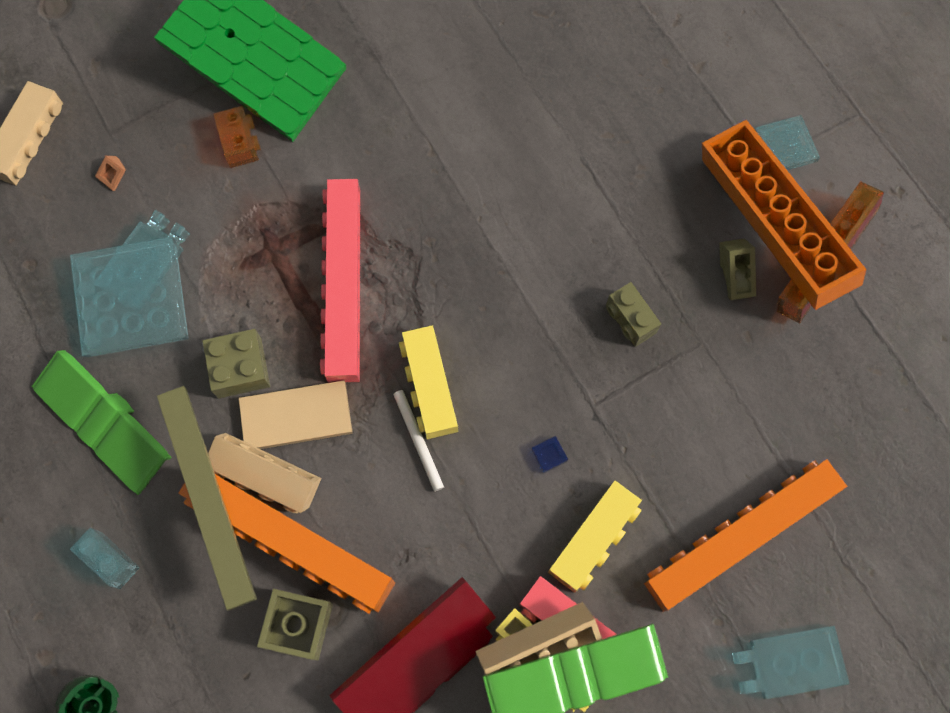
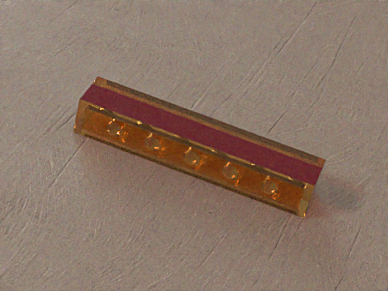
(850, 225)

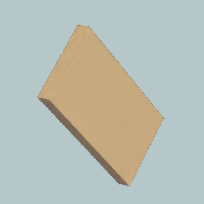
(296, 415)

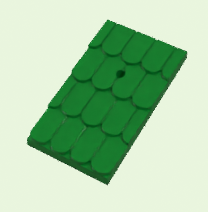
(254, 58)

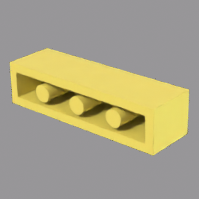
(429, 382)
(595, 536)

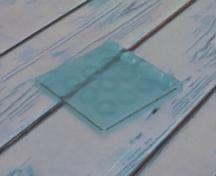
(128, 297)

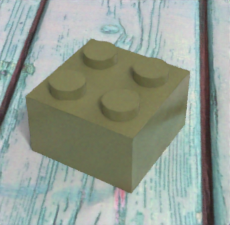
(236, 363)
(295, 624)

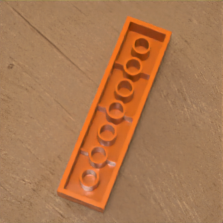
(783, 215)
(303, 549)

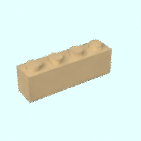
(25, 129)
(263, 473)
(550, 636)

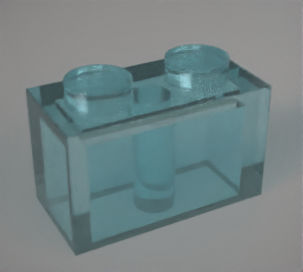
(104, 558)

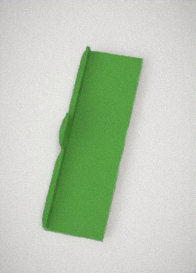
(101, 421)
(579, 675)

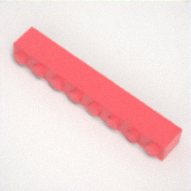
(342, 281)

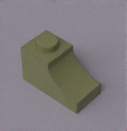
(739, 268)

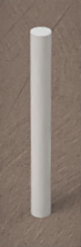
(418, 440)

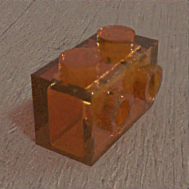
(236, 136)

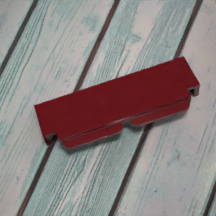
(420, 656)

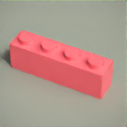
(546, 600)

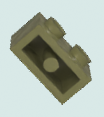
(632, 314)

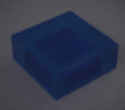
(549, 454)

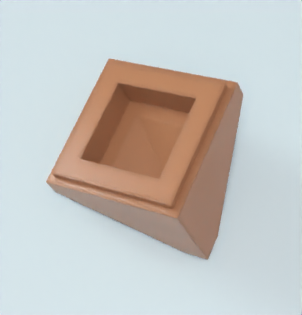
(110, 172)

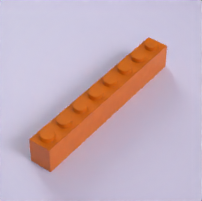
(744, 535)

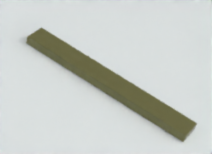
(206, 499)

